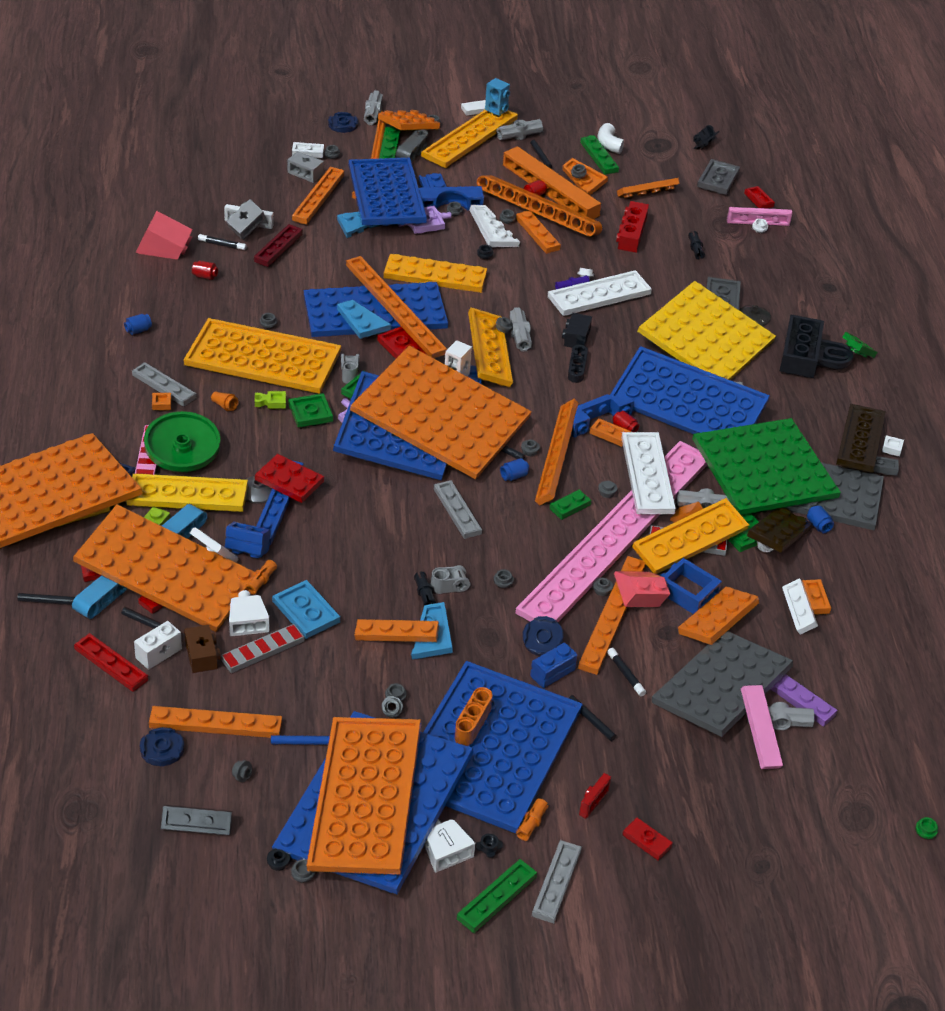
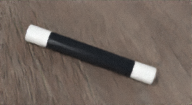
(223, 242)
(626, 672)

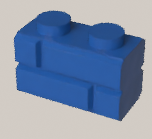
(247, 539)
(553, 665)

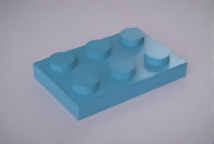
(306, 609)

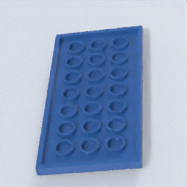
(386, 191)
(326, 320)
(687, 395)

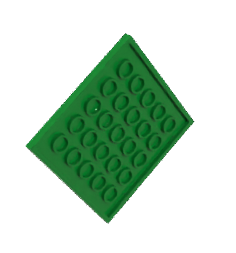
(765, 466)

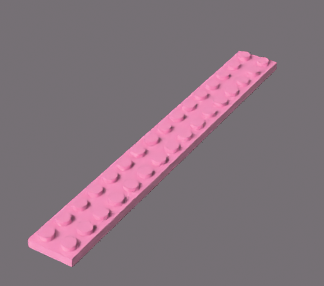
(605, 544)

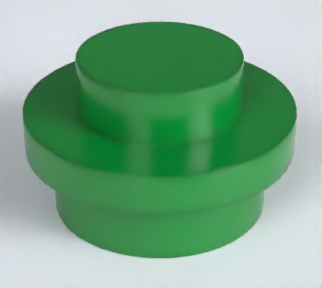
(926, 828)

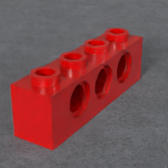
(632, 226)

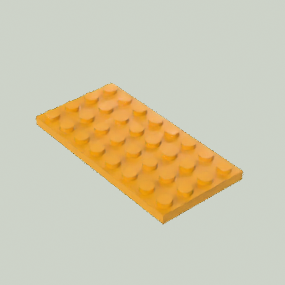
(263, 355)

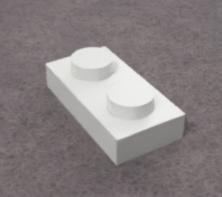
(310, 149)

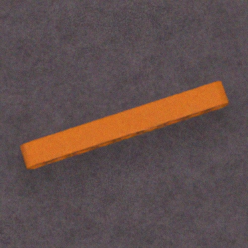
(545, 205)

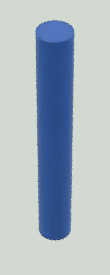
(306, 740)

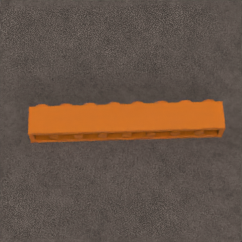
(557, 186)

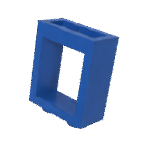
(684, 598)

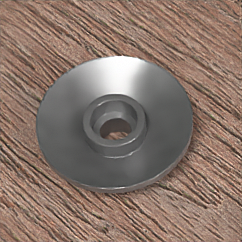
(257, 491)

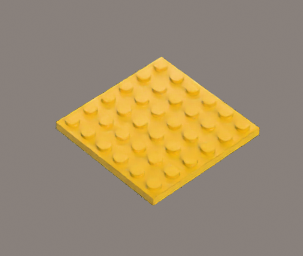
(706, 332)

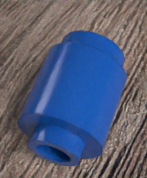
(138, 323)
(514, 469)
(820, 518)

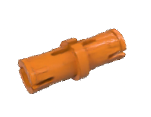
(261, 577)
(532, 819)

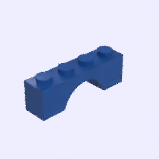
(444, 195)

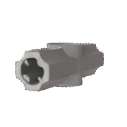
(373, 107)
(519, 129)
(520, 329)
(705, 497)
(785, 716)

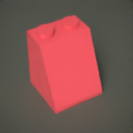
(165, 238)

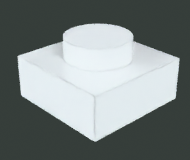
(892, 446)

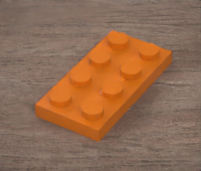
(718, 615)

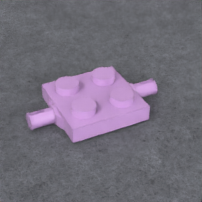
(434, 221)

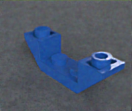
(598, 407)

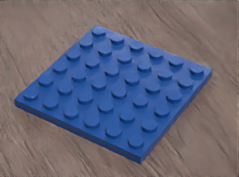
(372, 443)

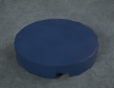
(343, 122)
(542, 635)
(161, 746)

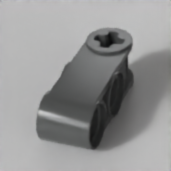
(413, 145)

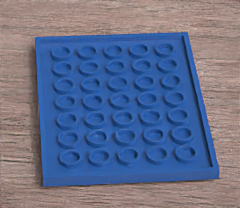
(511, 748)
(435, 777)

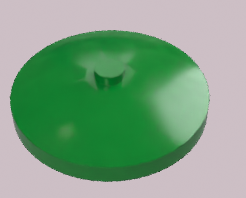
(182, 441)

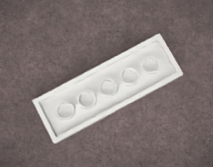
(599, 293)
(648, 473)

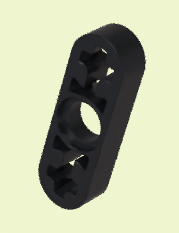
(575, 358)

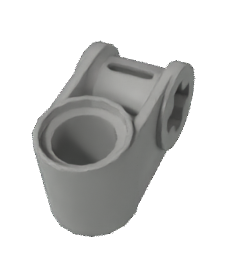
(349, 367)
(448, 579)

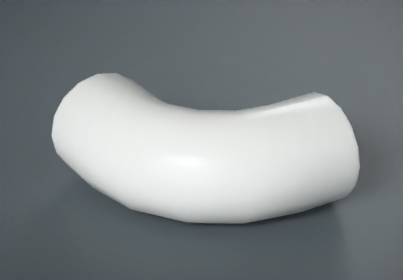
(609, 141)

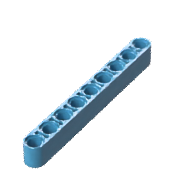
(105, 591)

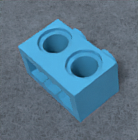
(497, 97)

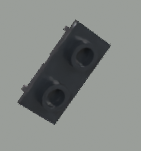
(704, 136)

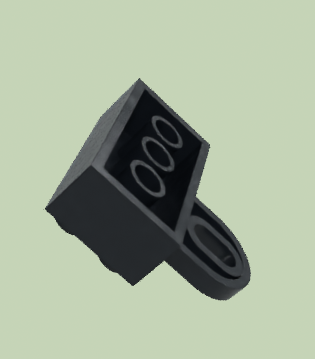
(807, 349)

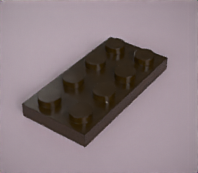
(780, 529)

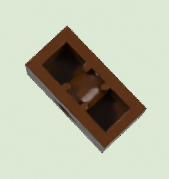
(201, 648)

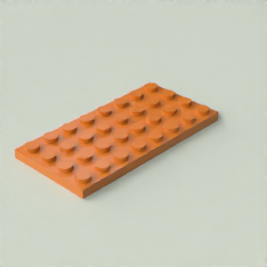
(164, 567)
(365, 796)

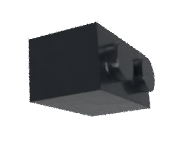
(577, 330)

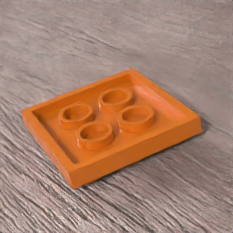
(408, 120)

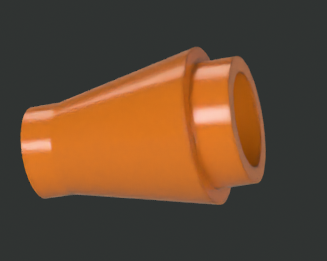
(225, 400)

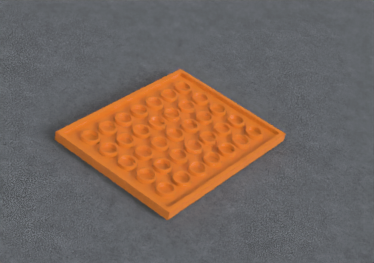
(441, 411)
(60, 487)

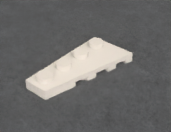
(492, 229)

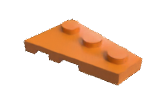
(588, 183)

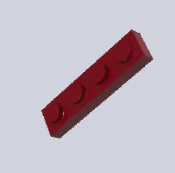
(278, 245)

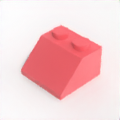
(641, 588)

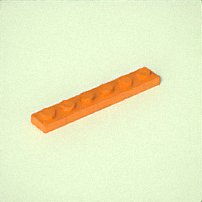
(318, 195)
(215, 721)

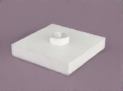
(212, 545)

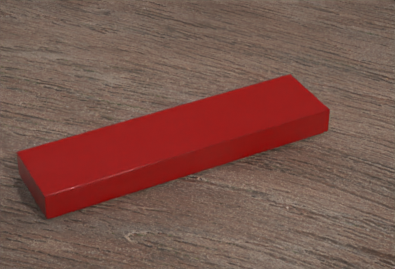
(111, 662)

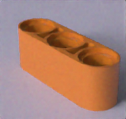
(473, 716)

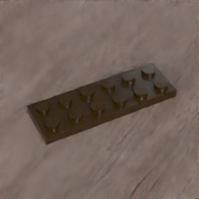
(861, 438)

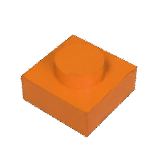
(161, 401)

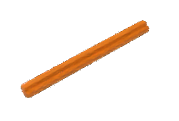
(378, 139)

